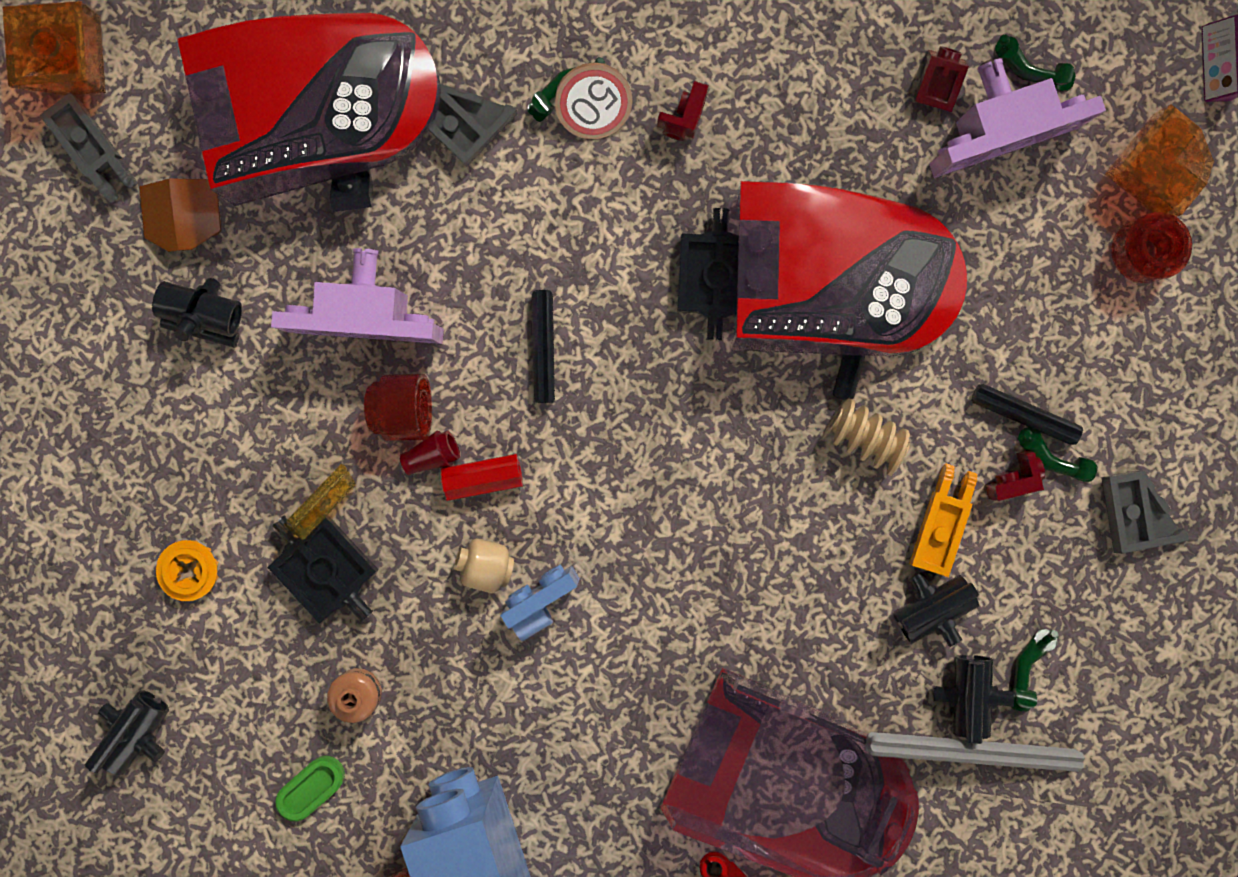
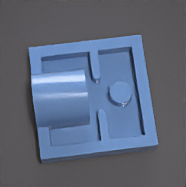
(527, 608)

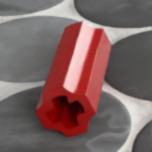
(481, 477)

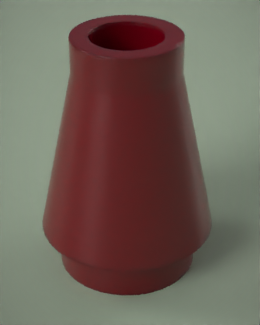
(430, 454)

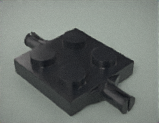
(709, 274)
(323, 570)

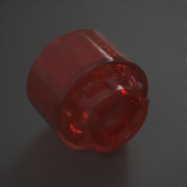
(1171, 242)
(399, 407)

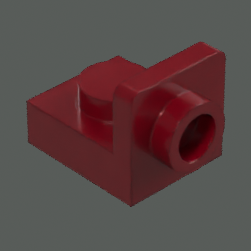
(941, 79)
(691, 108)
(1011, 485)

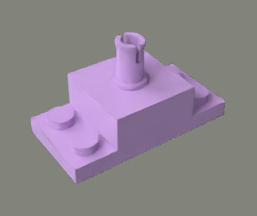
(1011, 120)
(359, 309)

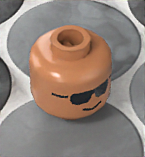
(354, 683)

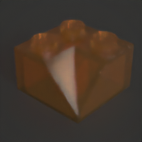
(54, 48)
(1164, 163)

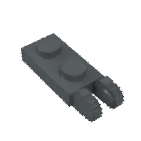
(86, 144)

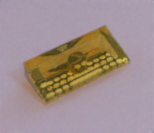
(320, 503)

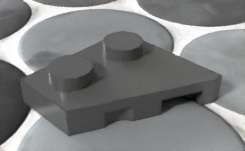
(468, 122)
(1138, 514)

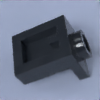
(351, 191)

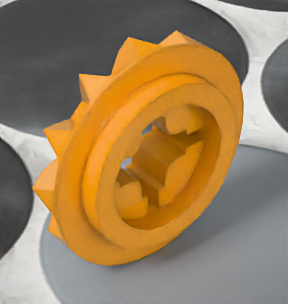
(169, 570)

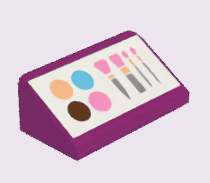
(1220, 59)

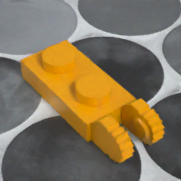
(943, 523)

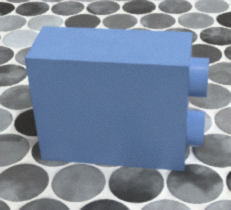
(464, 831)

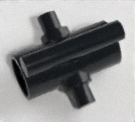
(198, 312)
(936, 609)
(973, 697)
(128, 734)

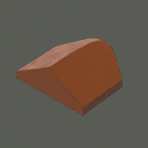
(179, 213)

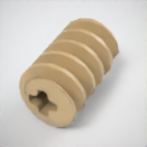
(869, 435)

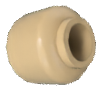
(484, 565)

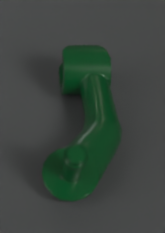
(1011, 54)
(540, 104)
(1032, 440)
(1036, 648)

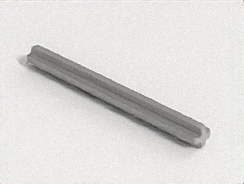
(963, 752)

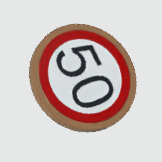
(593, 100)

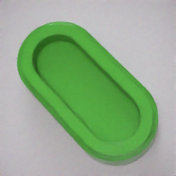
(310, 788)

